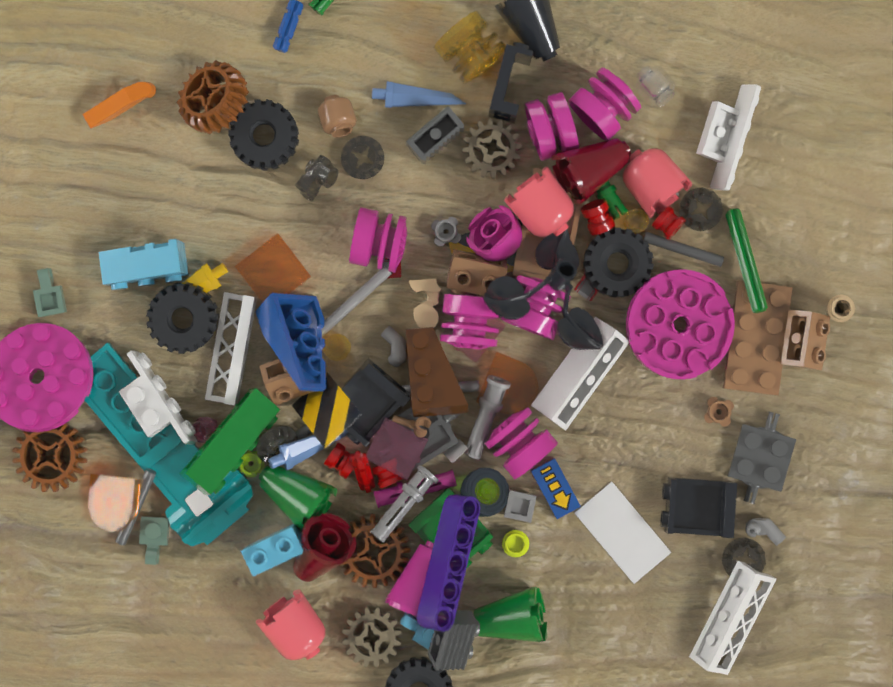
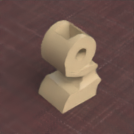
(425, 314)

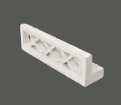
(240, 350)
(728, 618)

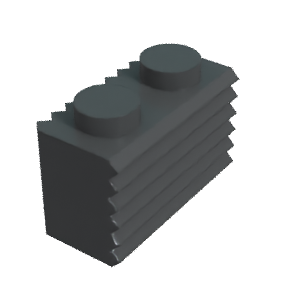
(435, 135)
(454, 646)

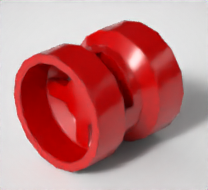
(598, 218)
(345, 466)

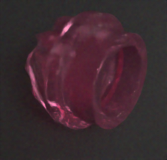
(204, 428)

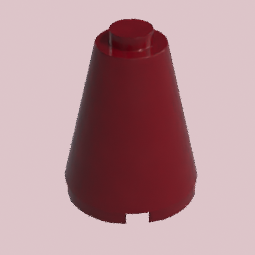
(589, 167)
(325, 546)

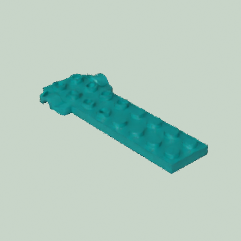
(163, 454)

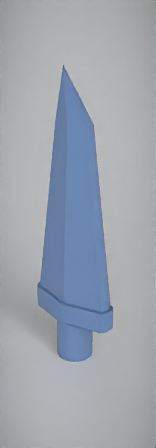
(404, 95)
(298, 451)

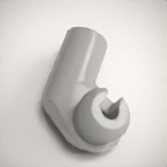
(398, 346)
(764, 526)

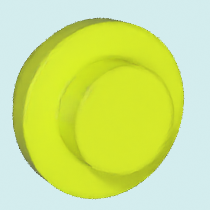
(515, 543)

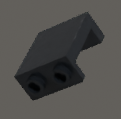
(499, 108)
(375, 397)
(699, 507)

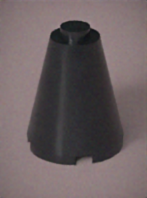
(533, 25)

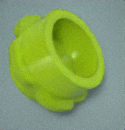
(251, 471)

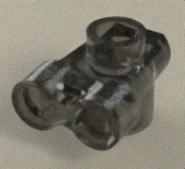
(317, 174)

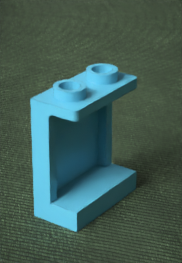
(273, 549)

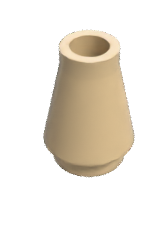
(846, 307)

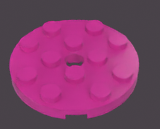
(707, 329)
(65, 381)

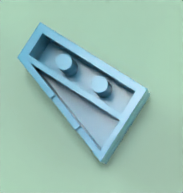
(143, 264)

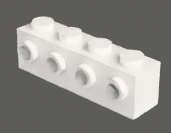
(578, 372)

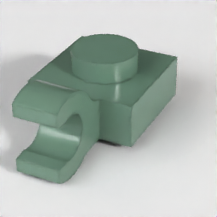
(50, 298)
(153, 532)

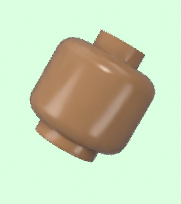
(337, 116)

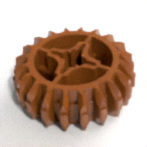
(206, 93)
(59, 463)
(381, 572)

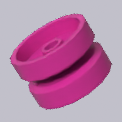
(547, 127)

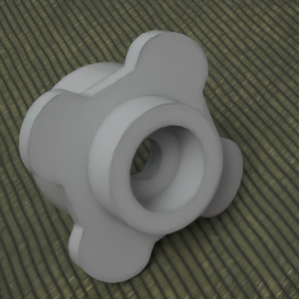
(440, 226)

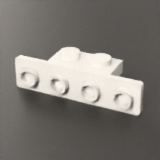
(726, 134)
(152, 404)

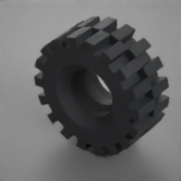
(268, 155)
(638, 258)
(197, 303)
(418, 671)

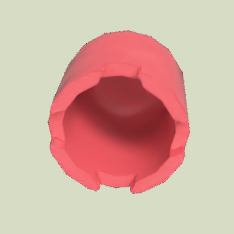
(654, 180)
(542, 204)
(293, 627)

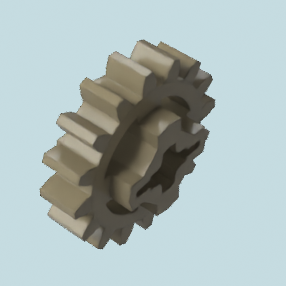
(479, 144)
(359, 638)

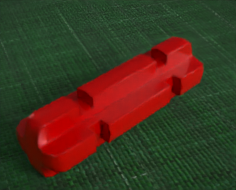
(363, 471)

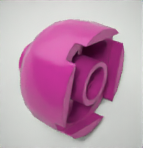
(495, 234)

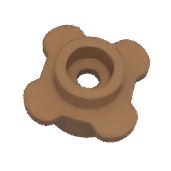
(725, 407)

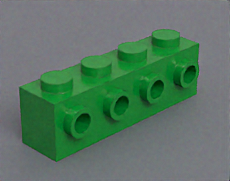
(230, 441)

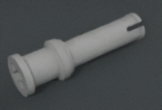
(490, 405)
(410, 490)

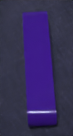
(448, 562)

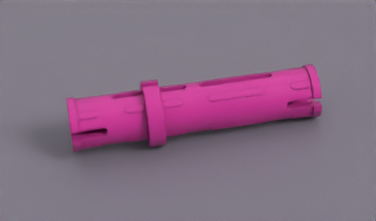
(390, 495)

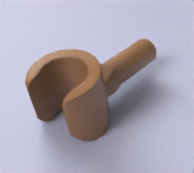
(421, 421)

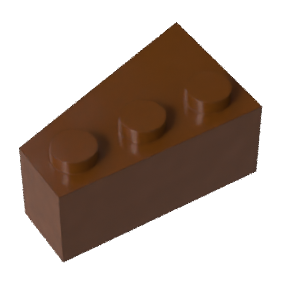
(431, 376)

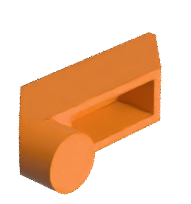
(119, 103)

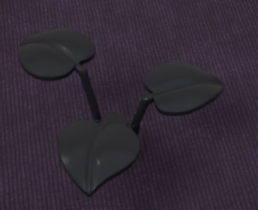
(507, 296)

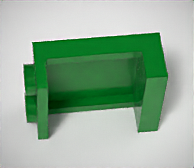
(427, 522)

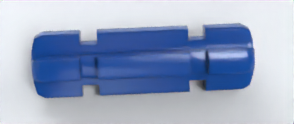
(288, 26)

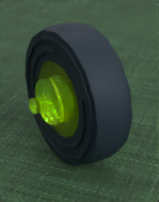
(489, 488)

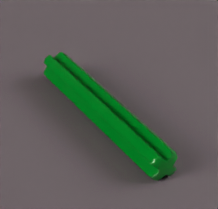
(746, 260)

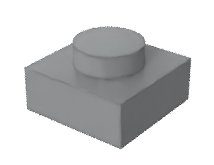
(520, 506)

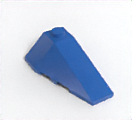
(294, 332)

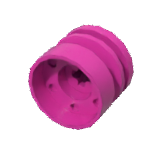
(610, 99)
(378, 240)
(541, 305)
(469, 322)
(521, 443)

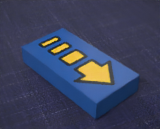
(555, 488)

